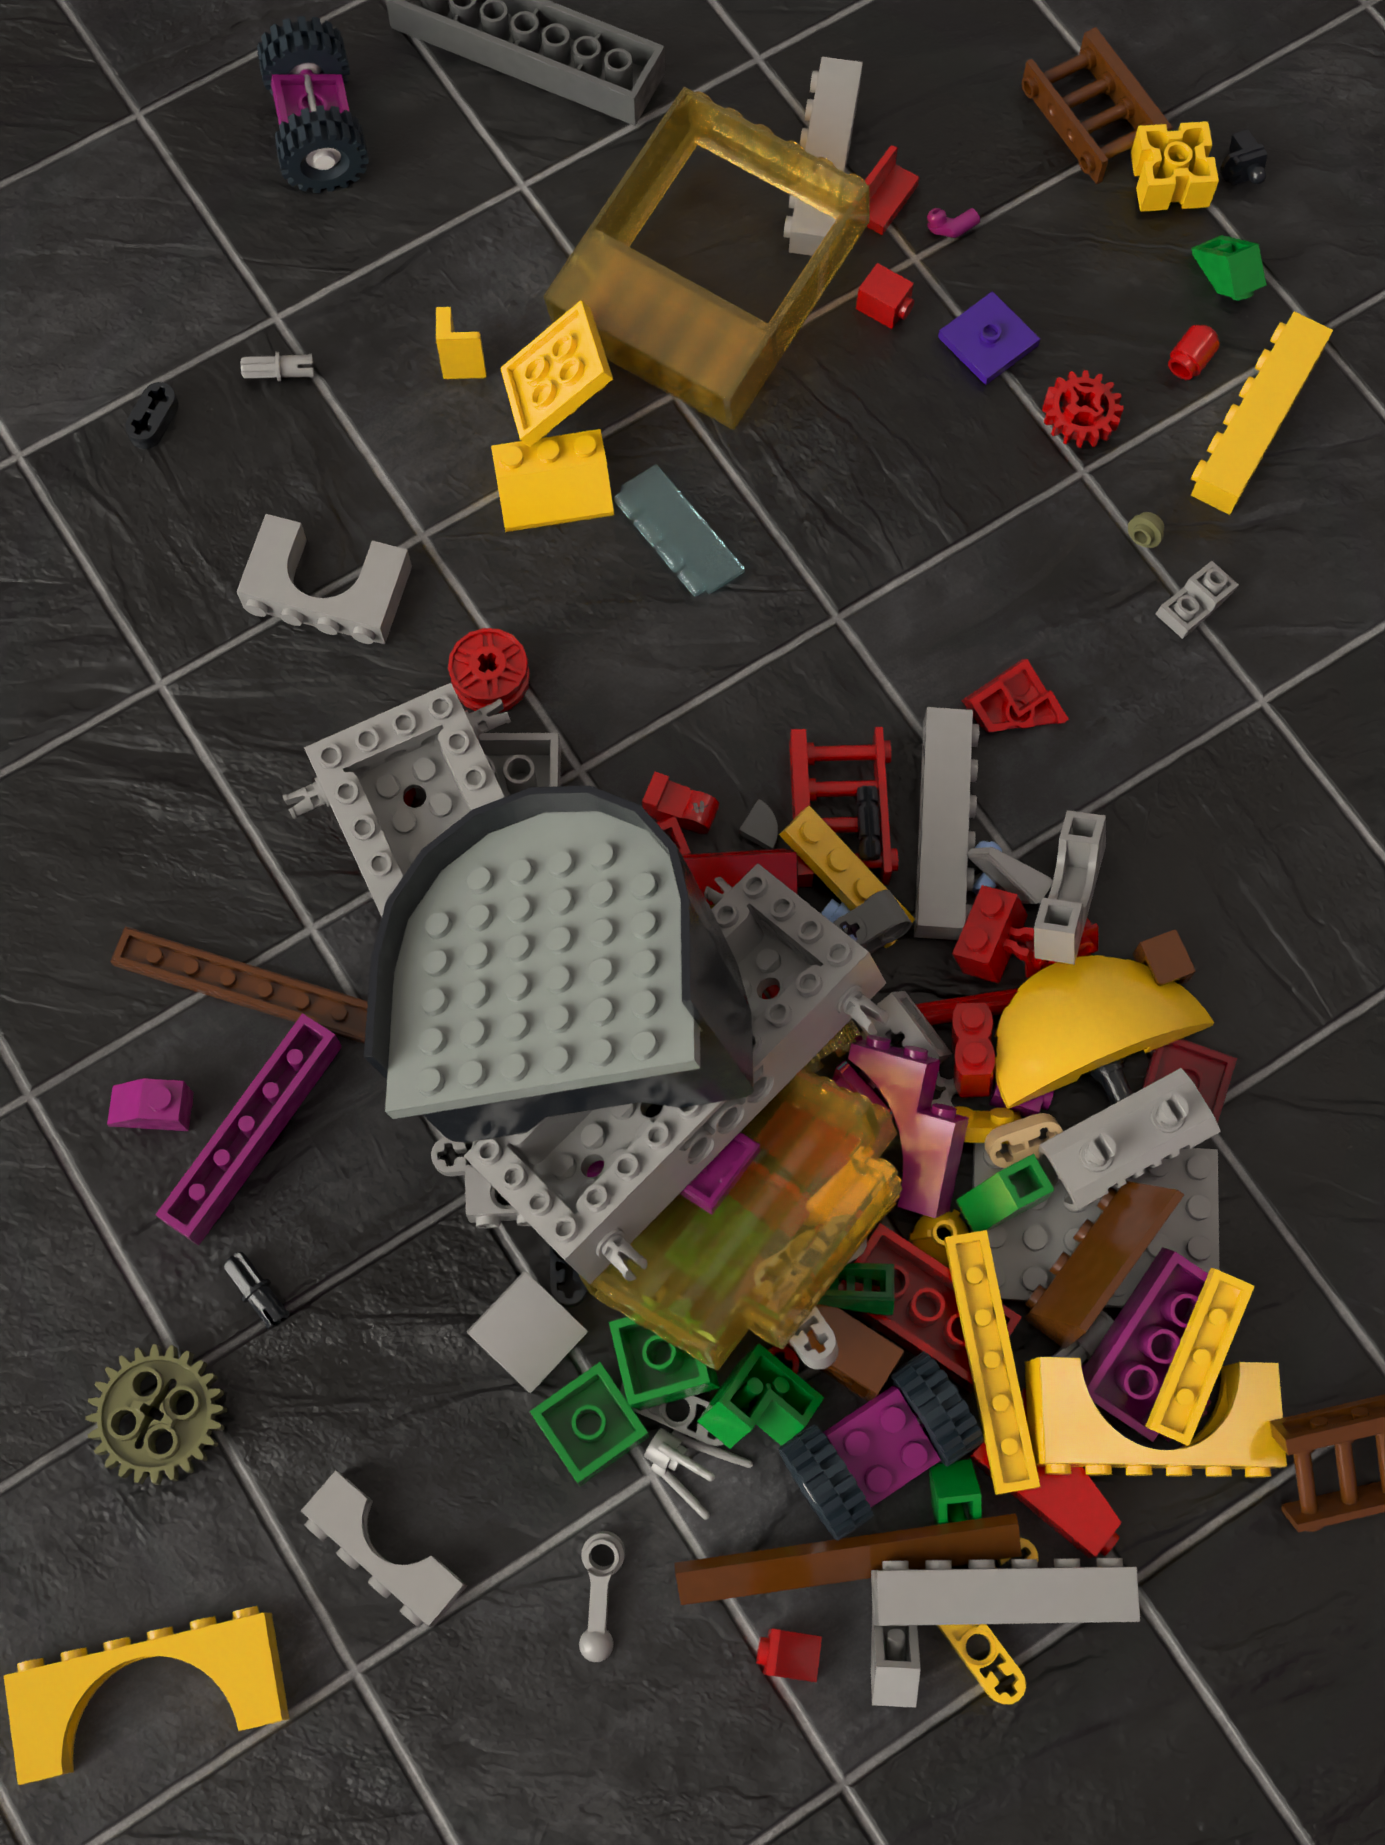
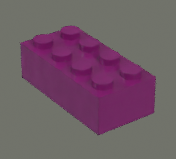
(1143, 1339)

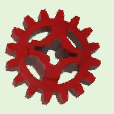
(1082, 409)

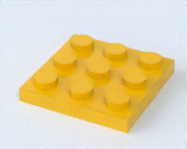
(556, 373)

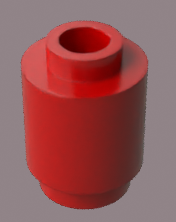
(1193, 351)

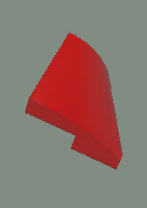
(1015, 701)

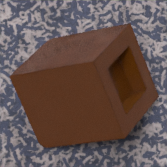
(1165, 958)

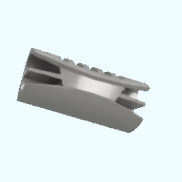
(1128, 1138)

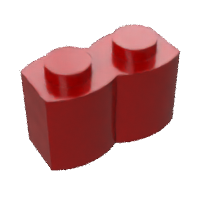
(973, 1049)

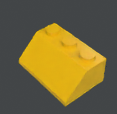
(553, 480)

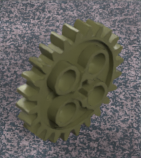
(123, 1397)

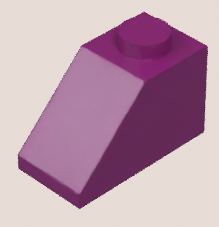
(151, 1105)

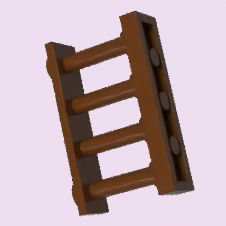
(1112, 79)
(1337, 1427)

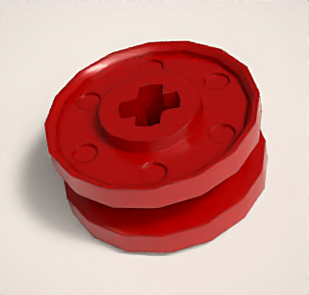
(487, 651)

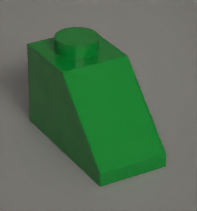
(1231, 266)
(954, 1492)

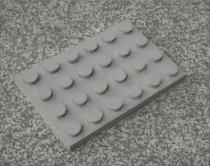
(1034, 1240)

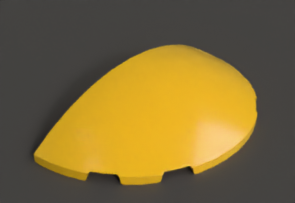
(1085, 1018)

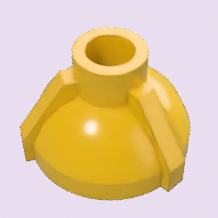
(926, 1238)

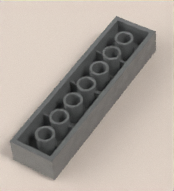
(543, 47)

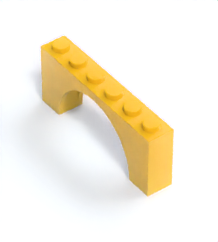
(1072, 1432)
(51, 1698)

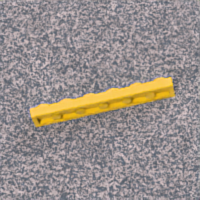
(991, 1363)

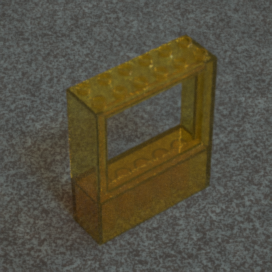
(671, 326)

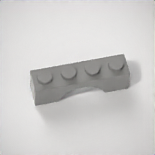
(1065, 911)
(342, 1514)

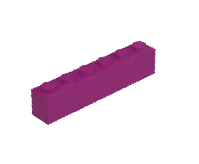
(249, 1129)

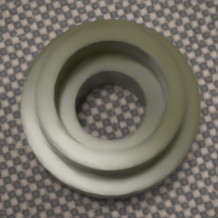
(1146, 529)

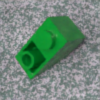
(1006, 1195)

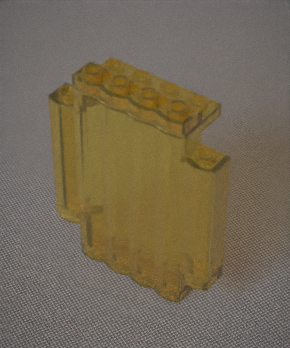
(775, 1233)

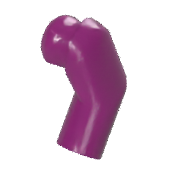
(951, 227)

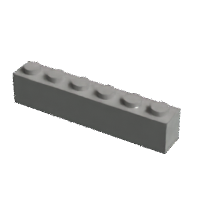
(829, 137)
(945, 823)
(1004, 1594)

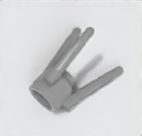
(667, 1452)

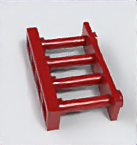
(807, 789)

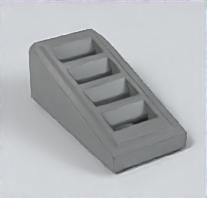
(1011, 874)

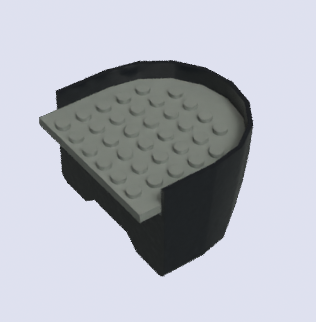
(552, 970)

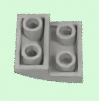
(527, 1332)

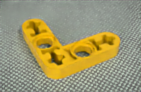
(959, 1634)

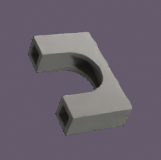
(361, 611)

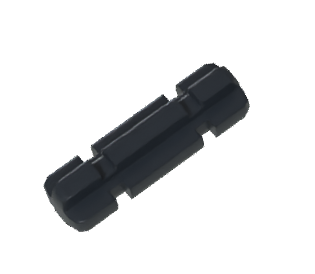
(868, 823)

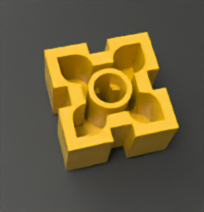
(1174, 166)

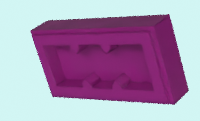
(722, 1173)

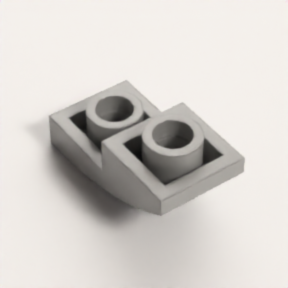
(1197, 599)

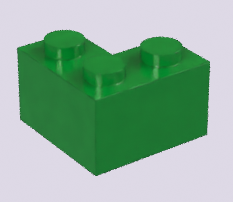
(760, 1394)

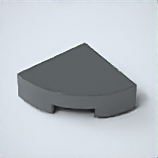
(761, 826)

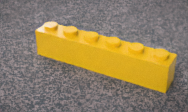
(1261, 412)

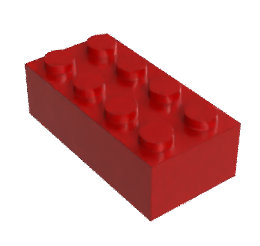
(924, 1305)

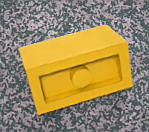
(459, 352)

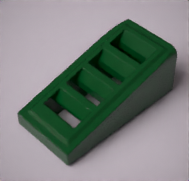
(867, 1300)

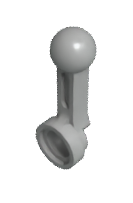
(596, 1641)

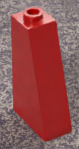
(1067, 1504)

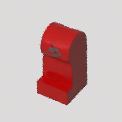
(690, 807)

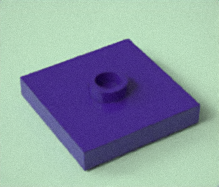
(989, 338)

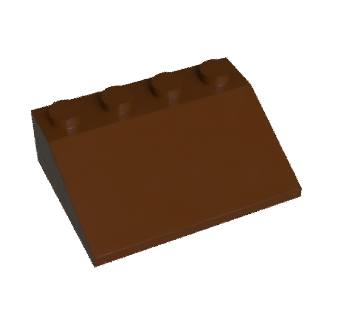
(1100, 1260)

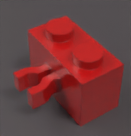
(993, 934)

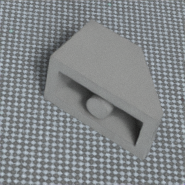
(895, 1665)

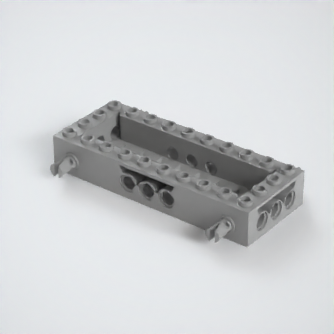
(374, 764)
(650, 1160)

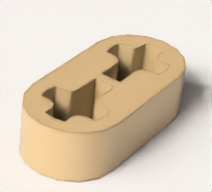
(1022, 1138)

